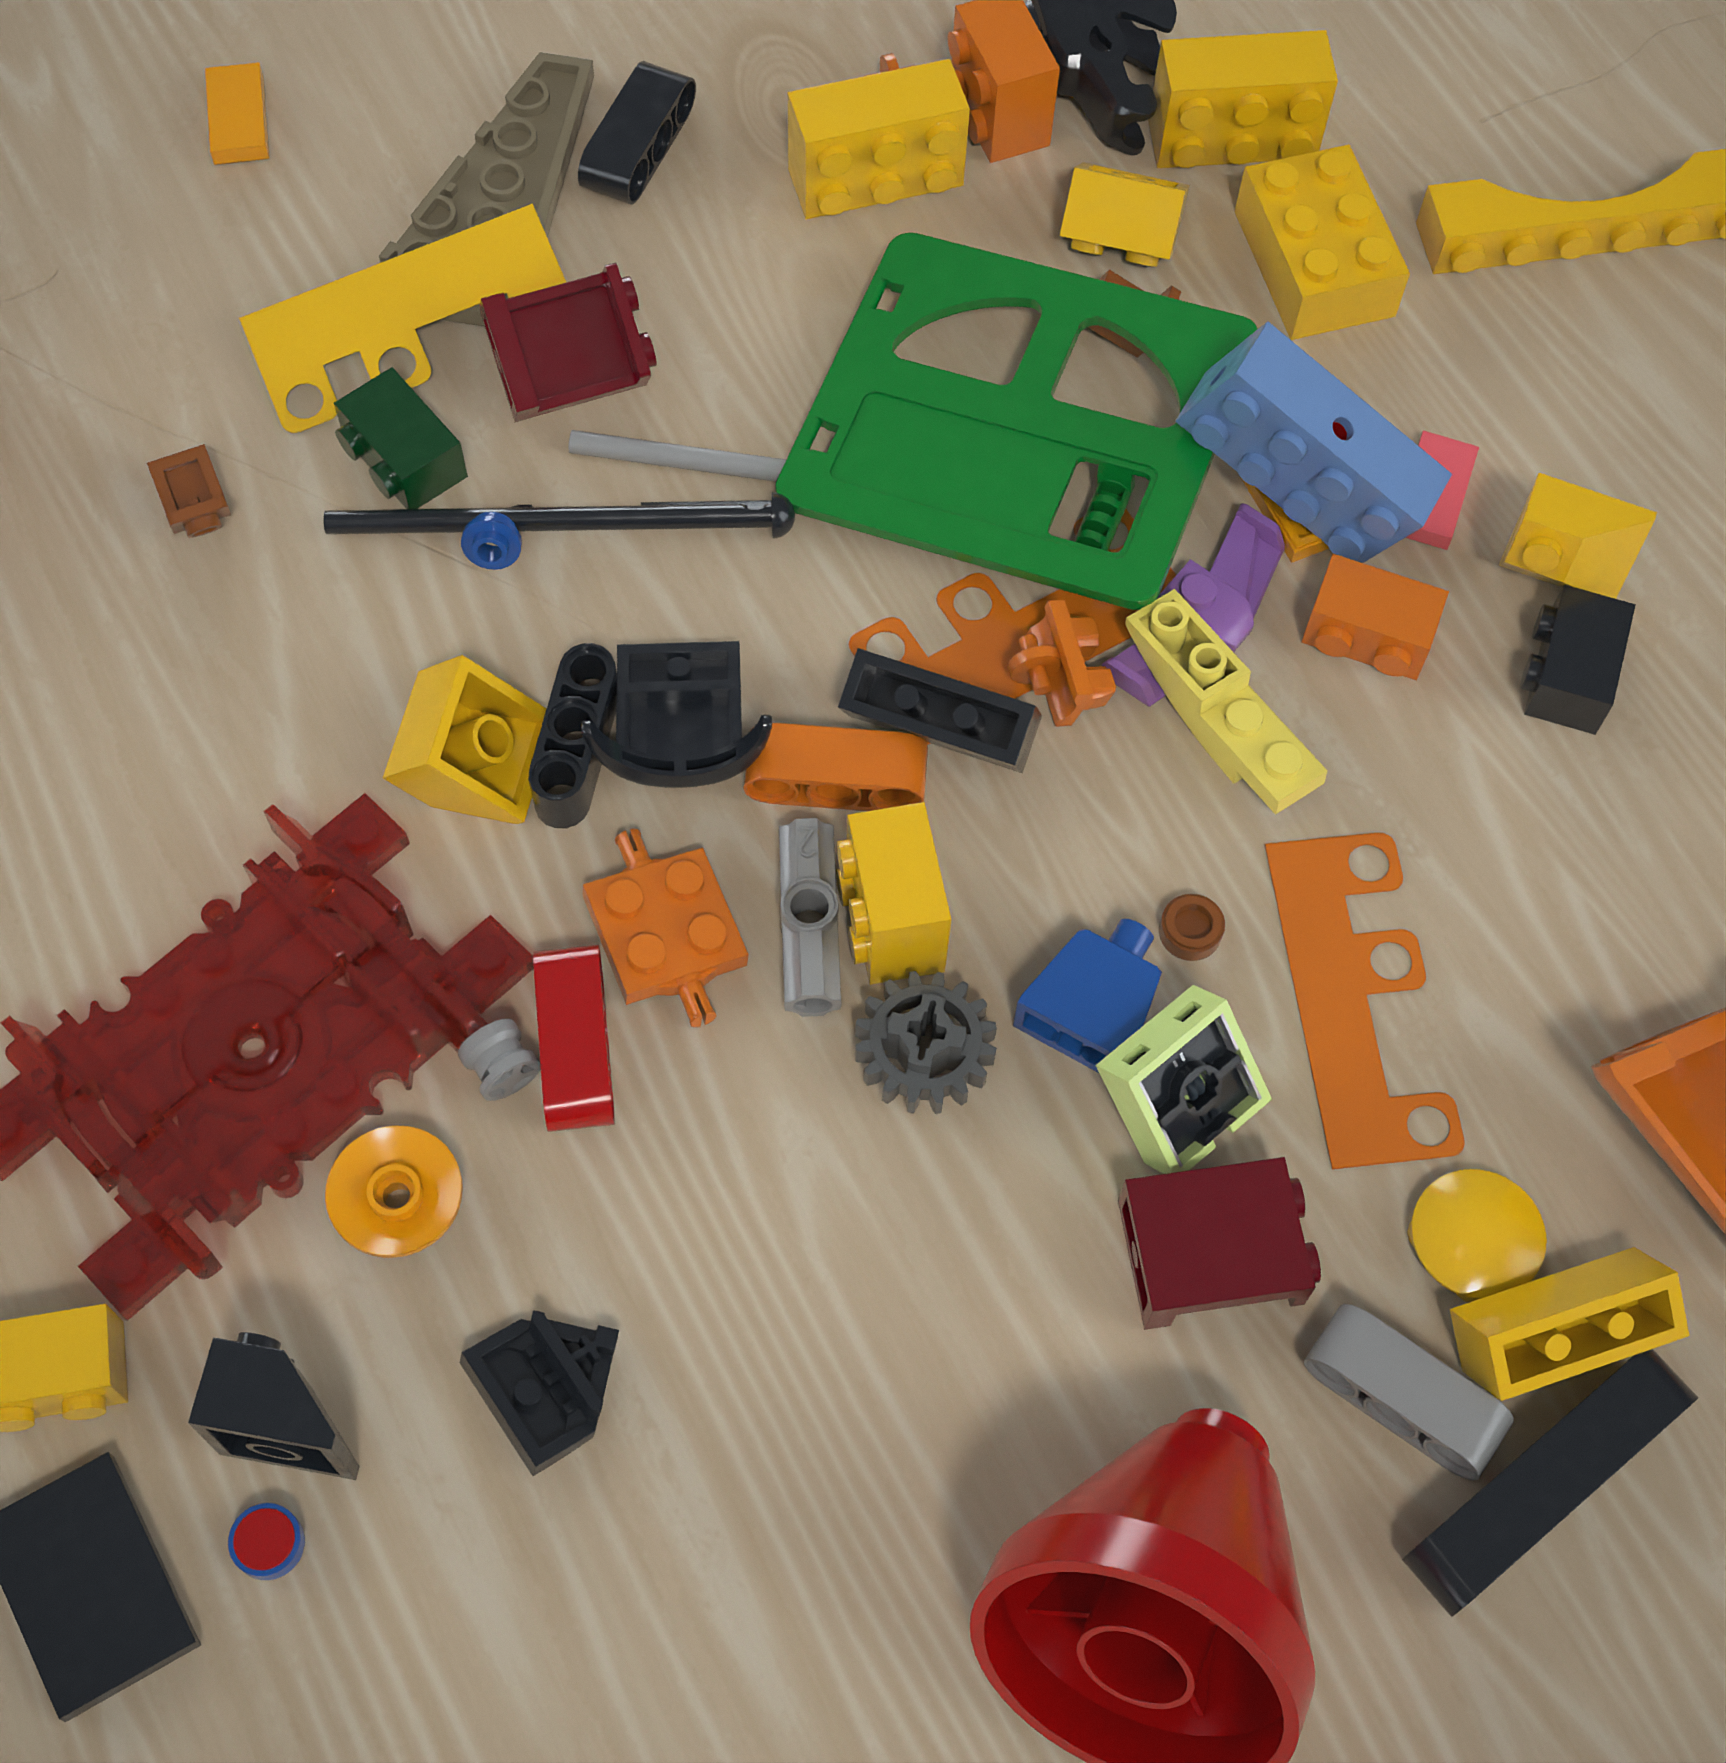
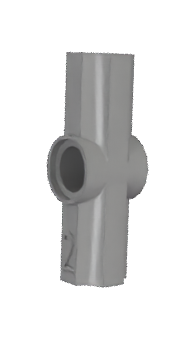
(811, 949)

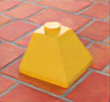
(1577, 537)

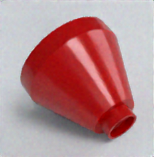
(1156, 1607)

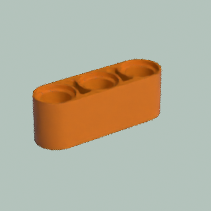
(838, 768)

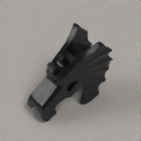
(1090, 47)

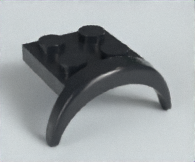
(678, 716)

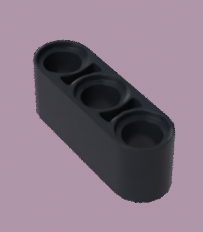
(637, 132)
(571, 761)

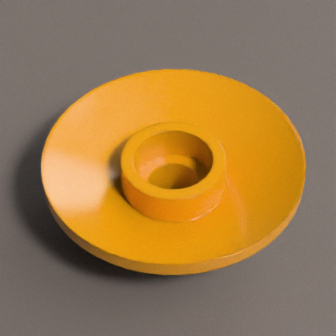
(387, 1162)

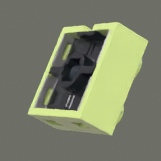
(1184, 1081)

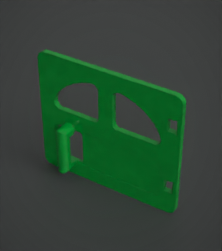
(986, 464)

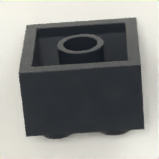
(265, 1410)

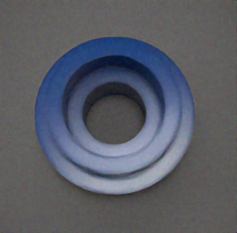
(495, 529)

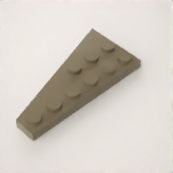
(513, 162)

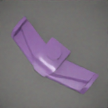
(1222, 598)

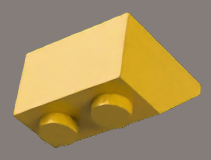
(1123, 213)
(467, 742)

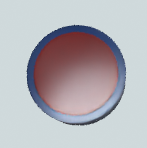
(266, 1541)

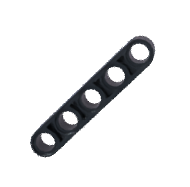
(1549, 1480)

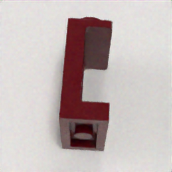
(568, 343)
(1217, 1239)

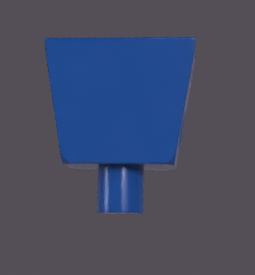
(1091, 994)

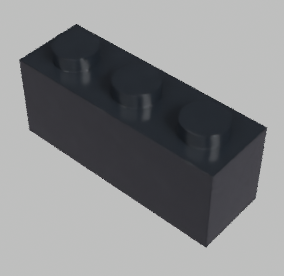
(940, 710)

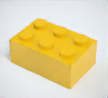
(1241, 98)
(877, 138)
(1321, 242)

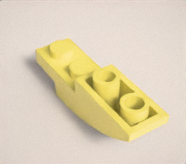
(1219, 706)

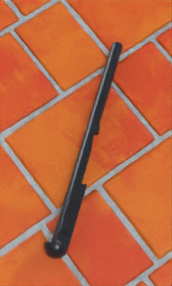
(773, 514)

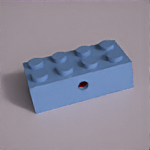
(1313, 446)

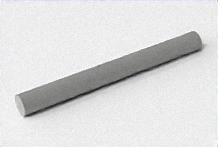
(675, 455)

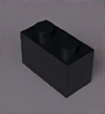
(1578, 659)

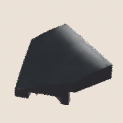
(543, 1384)

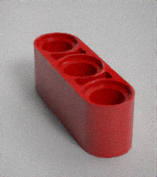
(573, 1038)

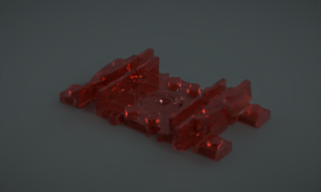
(183, 1031)

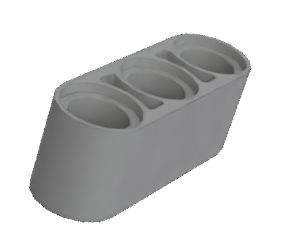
(1409, 1391)

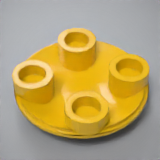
(1477, 1233)

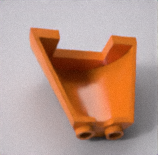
(1677, 1101)

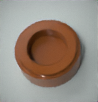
(1191, 927)

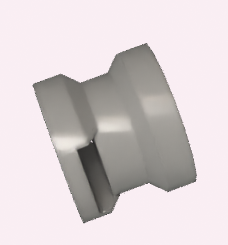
(499, 1059)

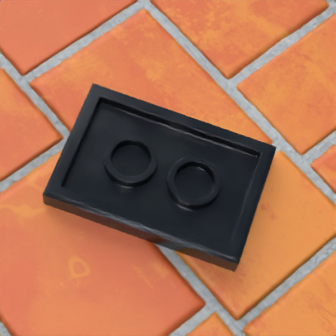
(89, 1588)

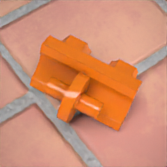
(1055, 664)

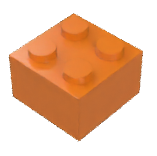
(1004, 76)

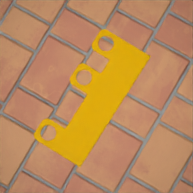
(391, 300)

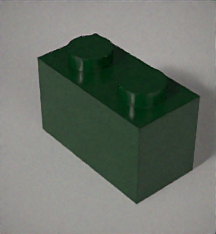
(399, 440)

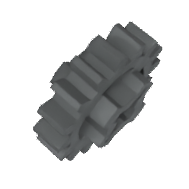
(953, 1047)

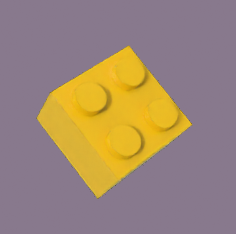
(893, 893)

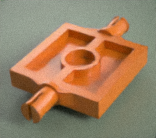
(665, 926)

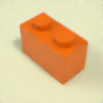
(1375, 617)

